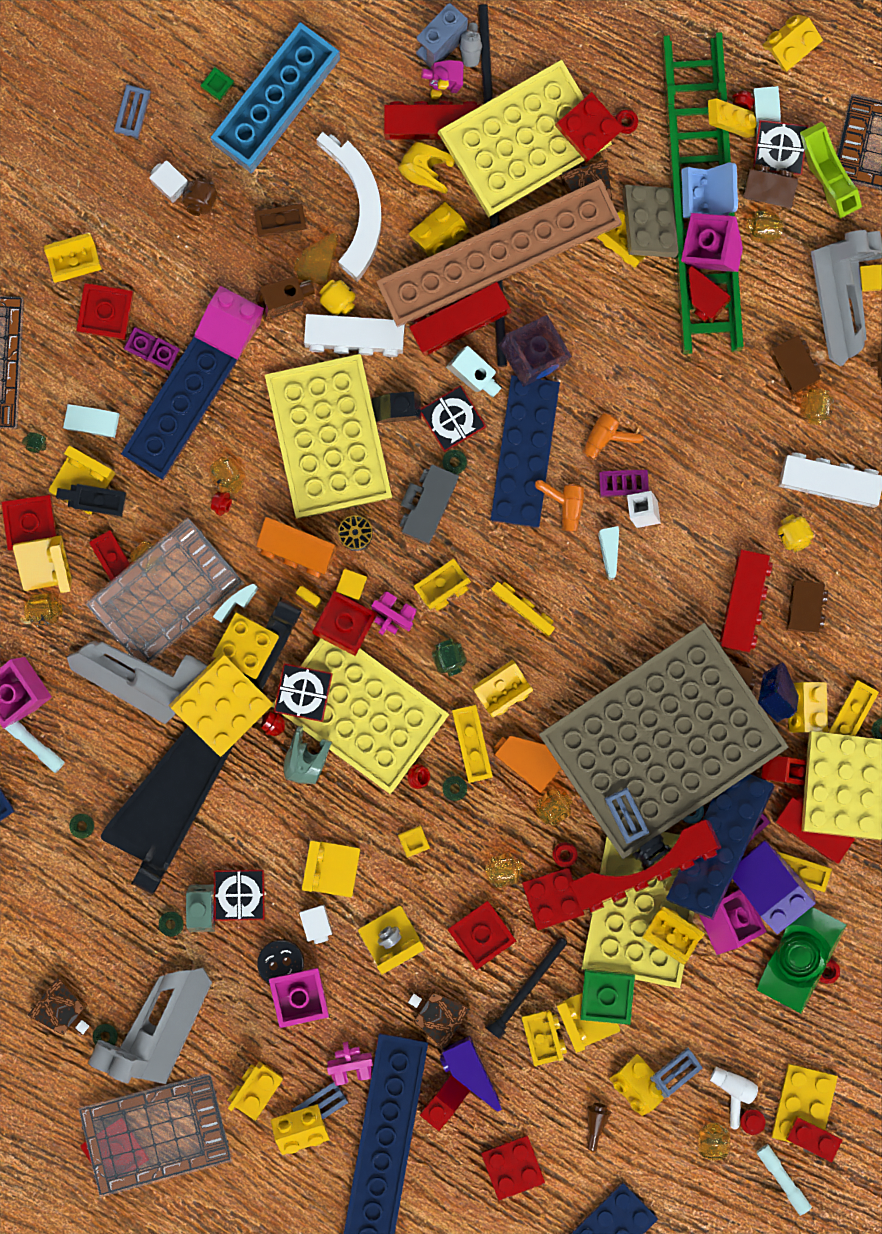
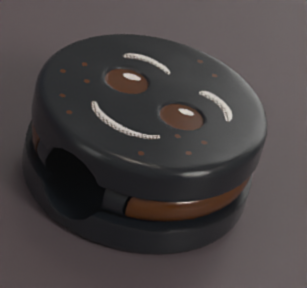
(279, 959)

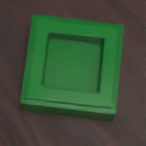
(217, 84)

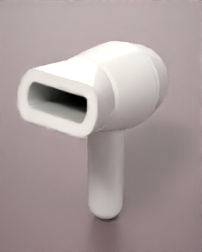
(738, 1088)

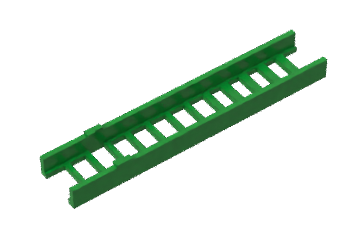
(729, 278)

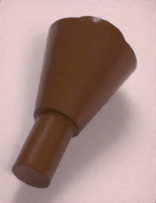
(597, 1120)

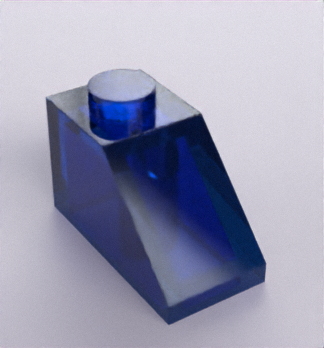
(778, 693)

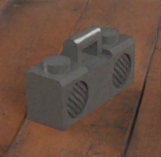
(426, 516)

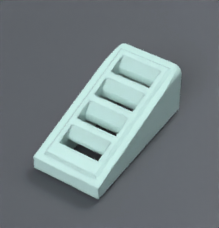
(609, 547)

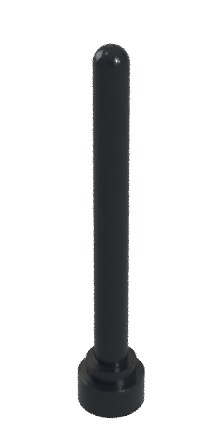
(498, 1025)

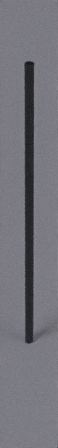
(488, 96)

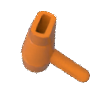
(603, 432)
(571, 500)

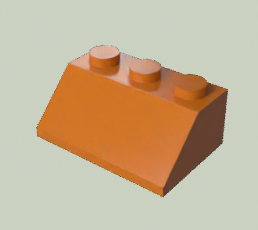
(296, 547)

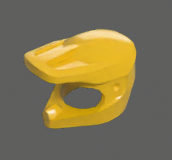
(418, 163)

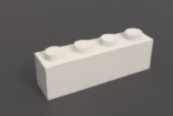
(353, 334)
(830, 480)

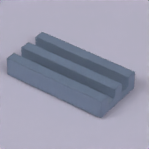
(127, 131)
(617, 796)
(661, 1084)
(339, 1093)

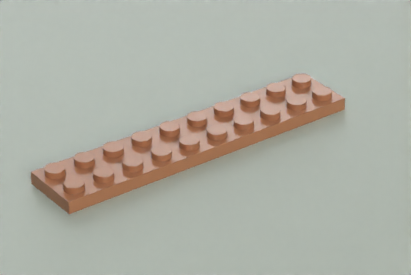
(499, 253)

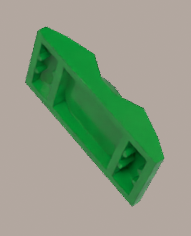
(801, 959)

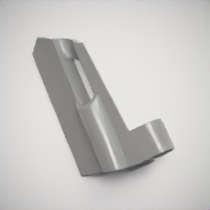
(837, 282)
(145, 689)
(153, 1050)

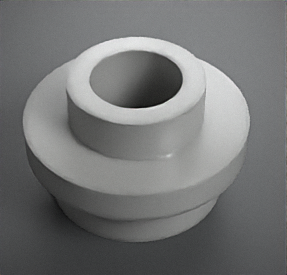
(389, 937)

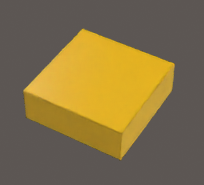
(871, 278)
(351, 584)
(308, 596)
(413, 841)

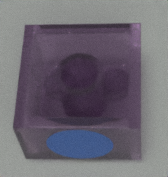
(535, 350)

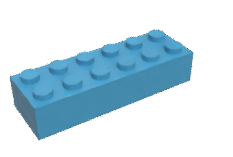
(275, 97)

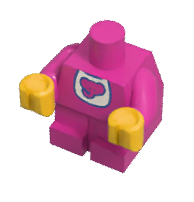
(444, 76)

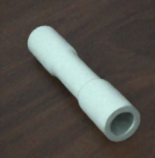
(44, 753)
(774, 1166)

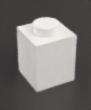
(168, 181)
(643, 509)
(316, 924)

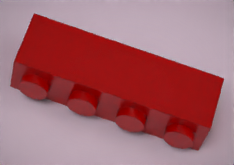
(421, 119)
(459, 319)
(744, 601)

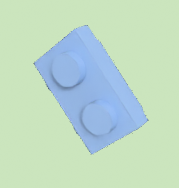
(710, 190)

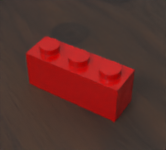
(830, 846)

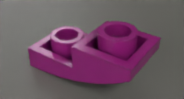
(151, 349)

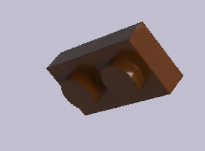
(280, 220)

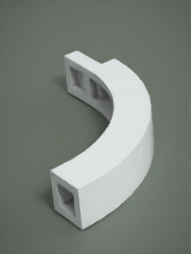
(367, 236)

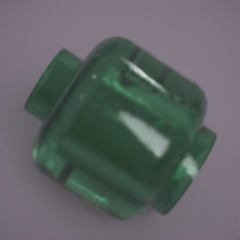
(449, 657)

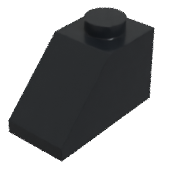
(397, 407)

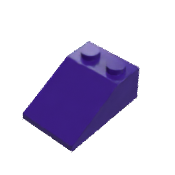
(773, 887)
(468, 1069)

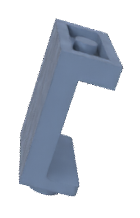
(441, 35)

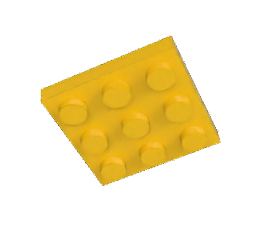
(220, 704)

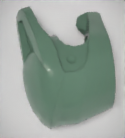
(300, 764)

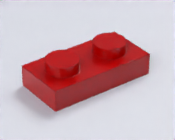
(110, 554)
(814, 1139)

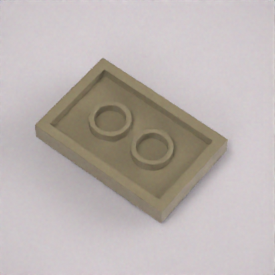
(650, 221)

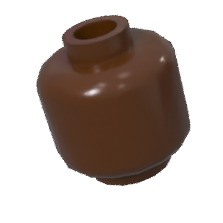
(199, 196)

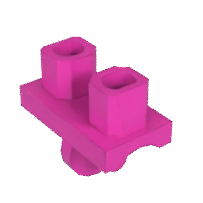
(403, 619)
(339, 1067)

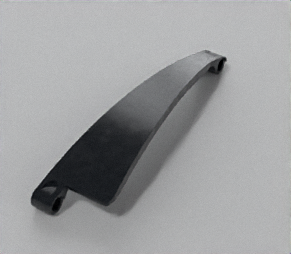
(171, 796)

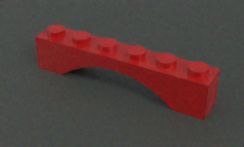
(691, 845)

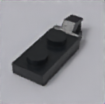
(94, 499)

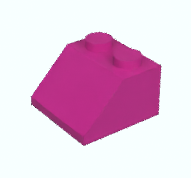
(713, 243)
(229, 322)
(19, 691)
(733, 923)
(299, 997)

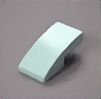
(766, 105)
(91, 420)
(241, 598)

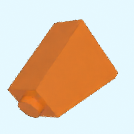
(528, 760)

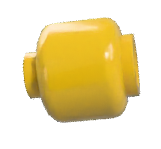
(337, 297)
(795, 533)

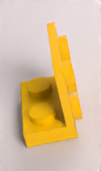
(81, 470)
(43, 564)
(246, 645)
(331, 868)
(404, 949)
(582, 1031)
(257, 1090)

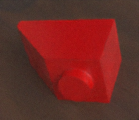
(707, 297)
(785, 770)
(444, 1102)

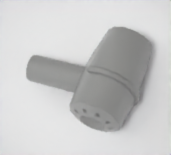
(471, 46)

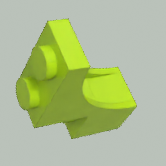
(825, 165)

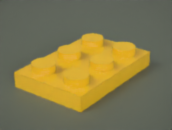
(805, 1095)

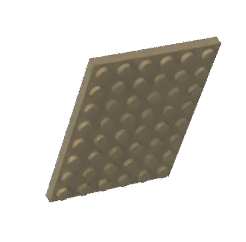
(668, 734)

